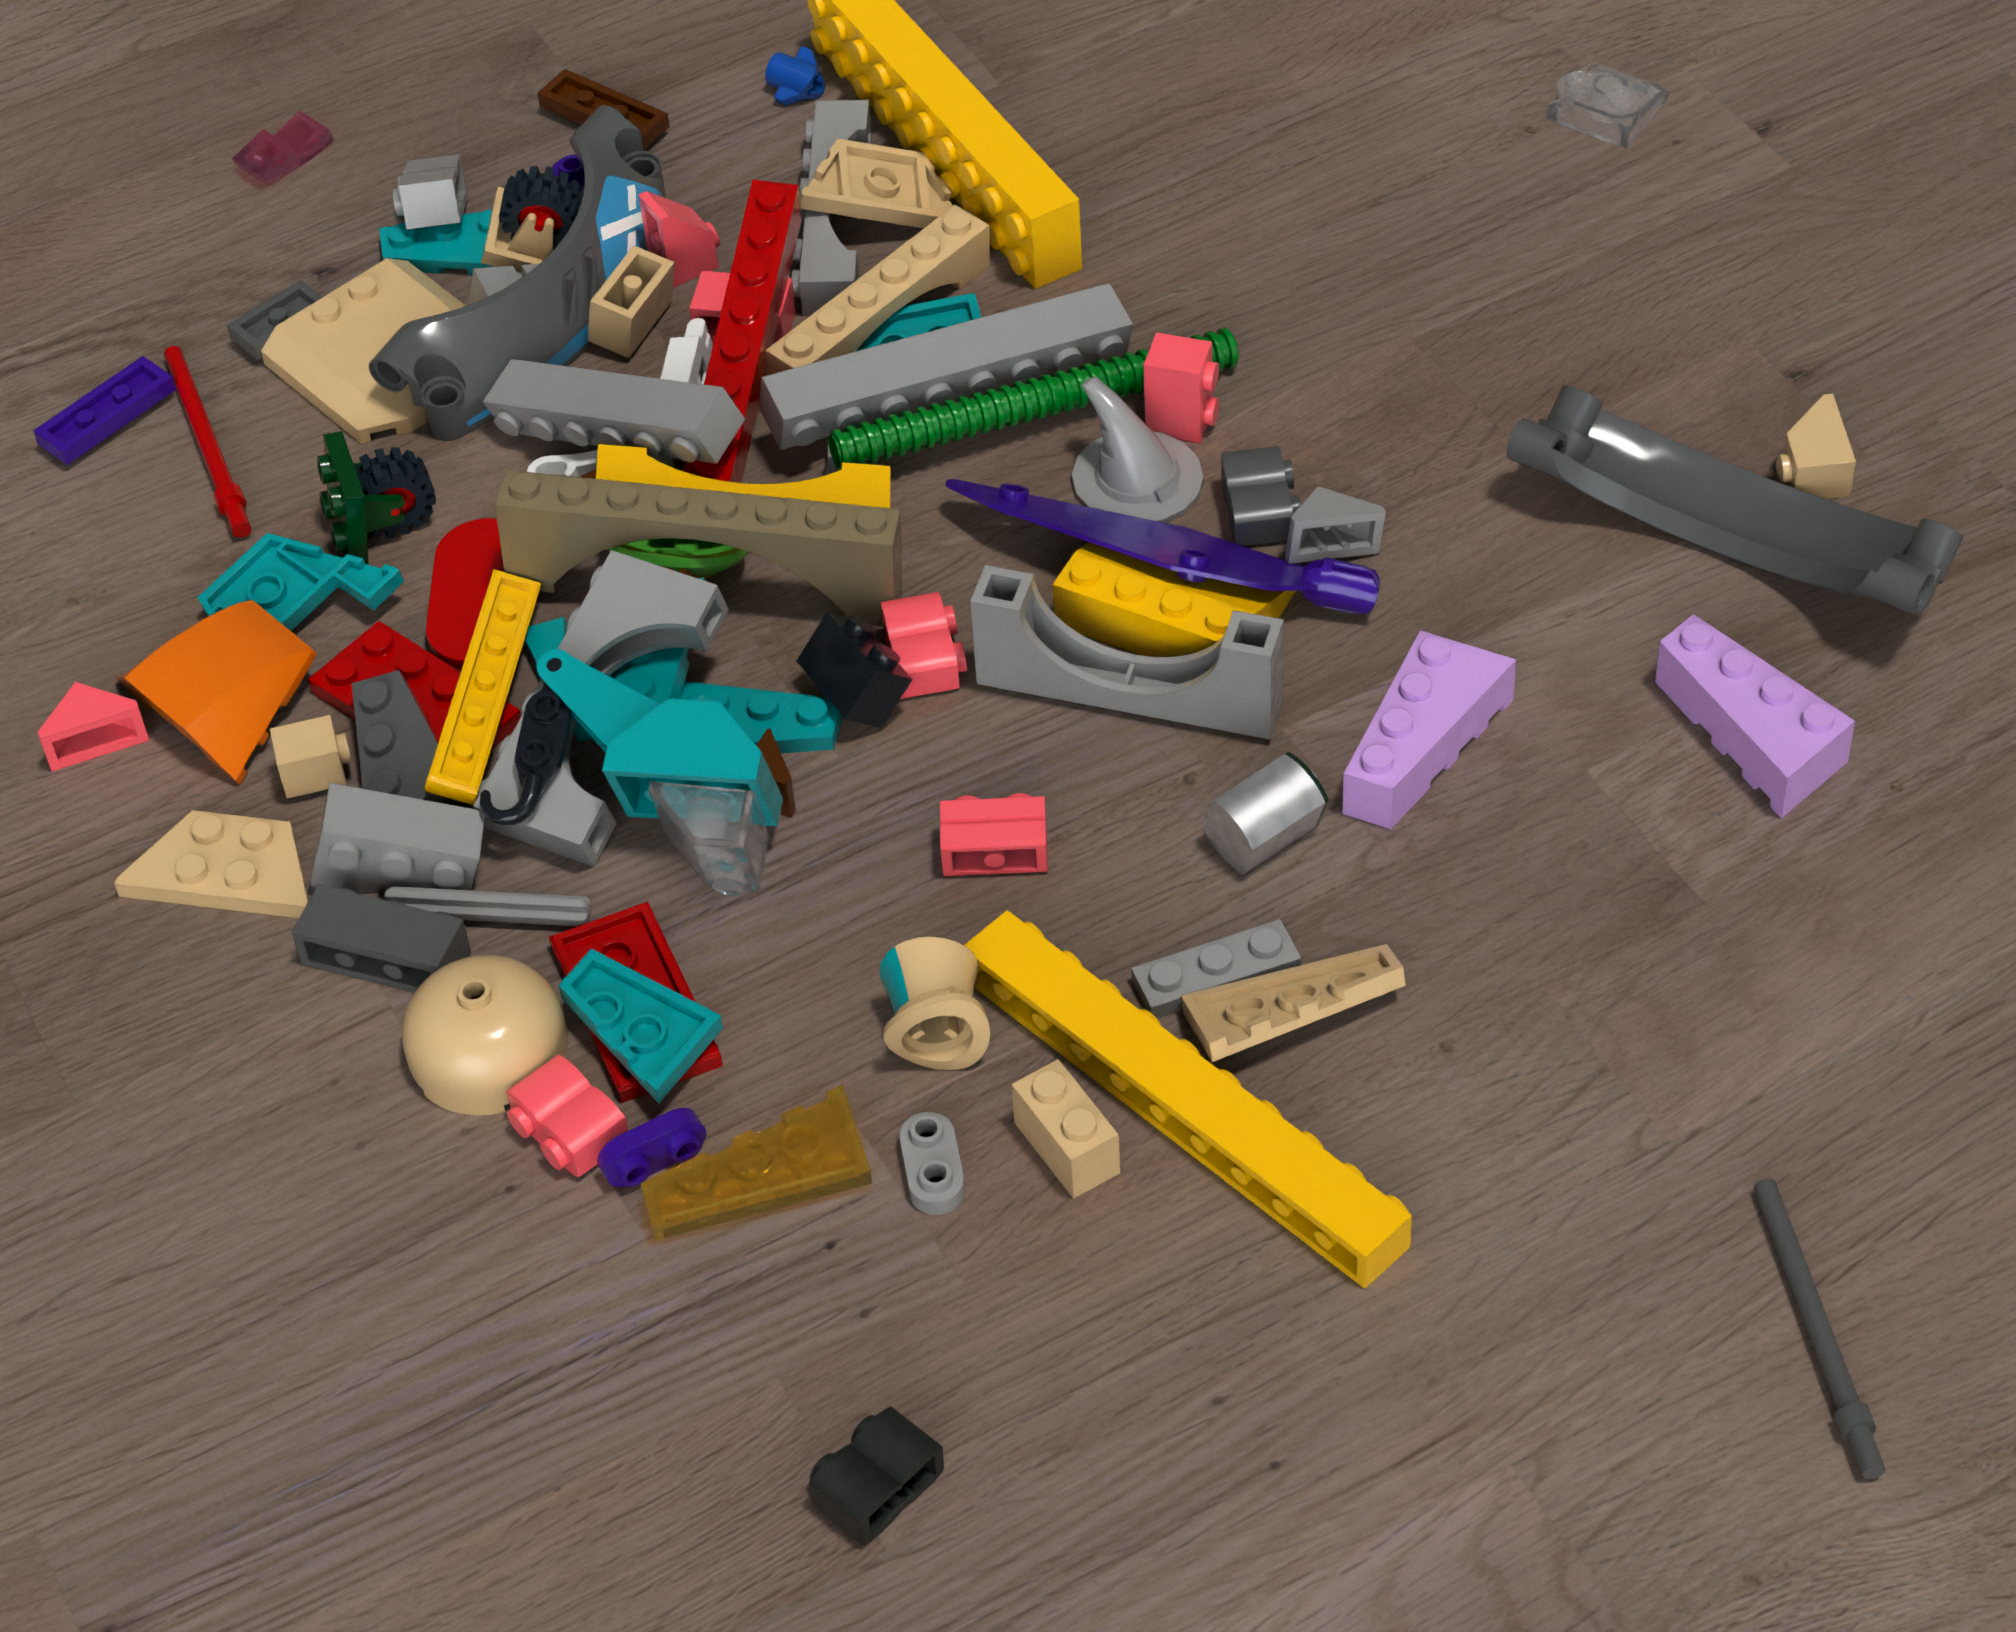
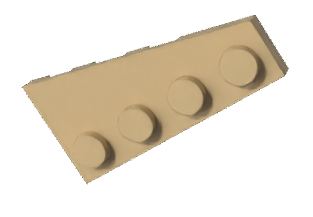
(1275, 1003)

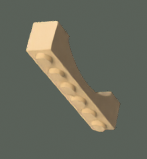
(943, 253)

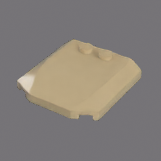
(331, 342)

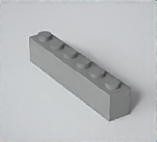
(614, 409)

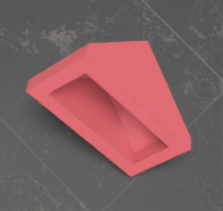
(89, 726)

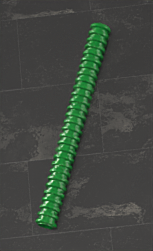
(1002, 407)

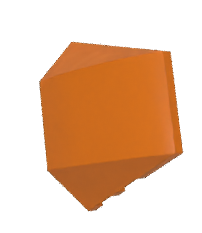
(223, 681)

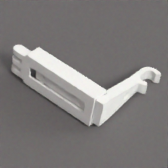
(684, 362)

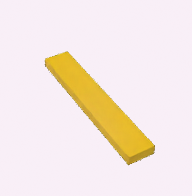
(482, 688)

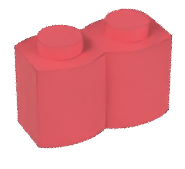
(921, 636)
(564, 1115)

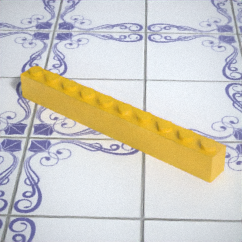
(1191, 1100)

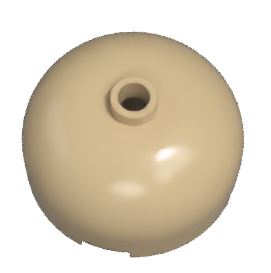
(481, 1032)

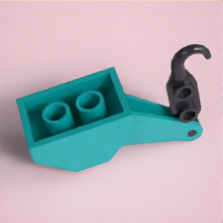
(643, 742)

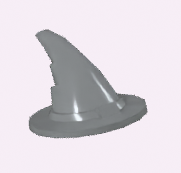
(1132, 466)

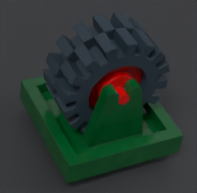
(372, 494)

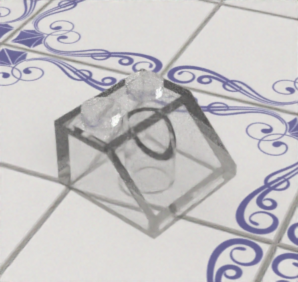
(715, 832)

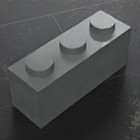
(377, 938)

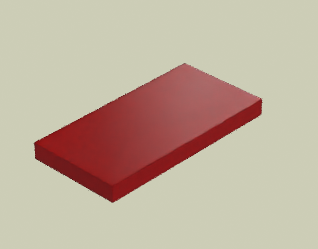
(639, 944)

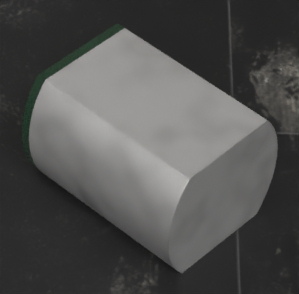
(1265, 813)

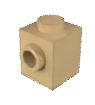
(310, 755)

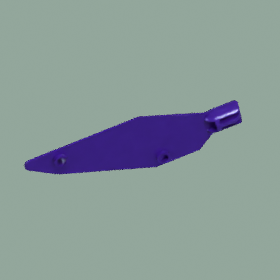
(1185, 550)

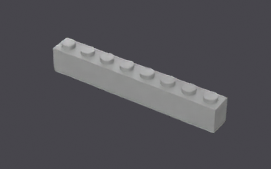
(944, 365)

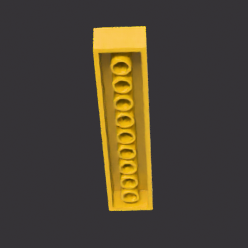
(963, 136)

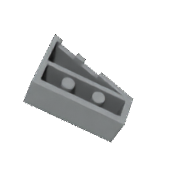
(394, 840)

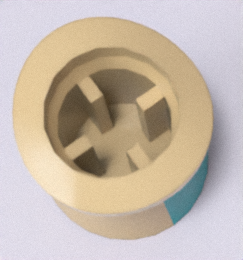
(934, 1004)

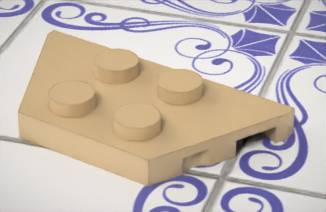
(877, 185)
(221, 865)

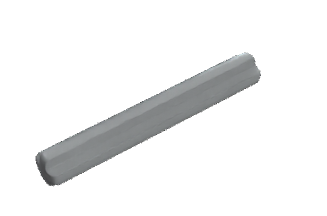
(497, 906)

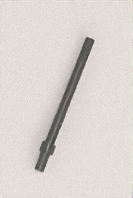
(1852, 1416)

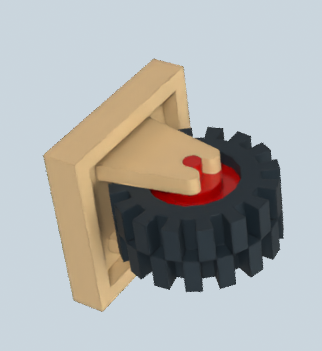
(530, 217)

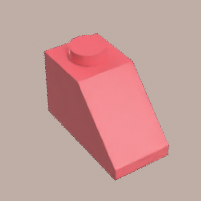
(679, 236)

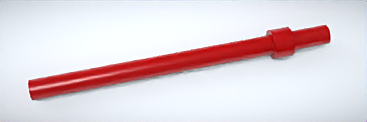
(228, 494)

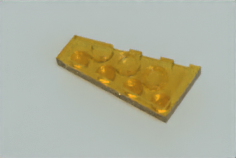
(786, 1164)

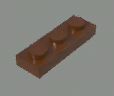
(578, 98)

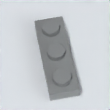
(1213, 964)

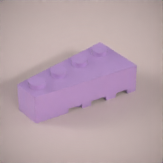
(1755, 713)
(1425, 719)

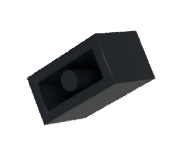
(854, 669)

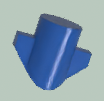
(795, 76)

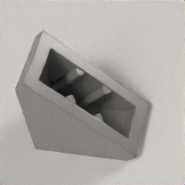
(1334, 527)

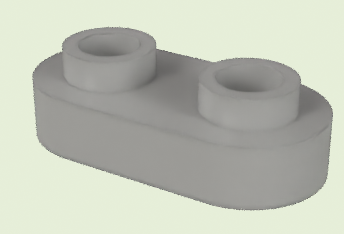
(932, 1158)

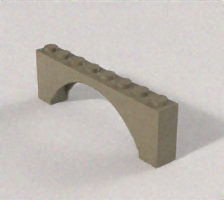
(839, 548)

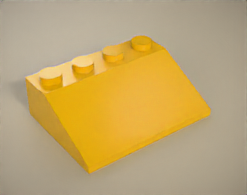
(1150, 606)

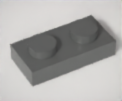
(256, 326)

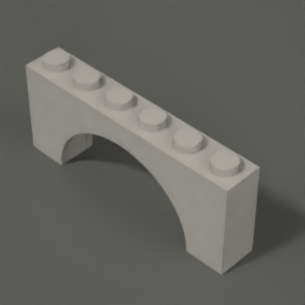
(625, 615)
(1033, 652)

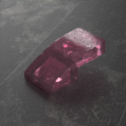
(290, 148)

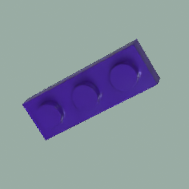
(104, 410)

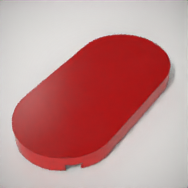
(459, 585)

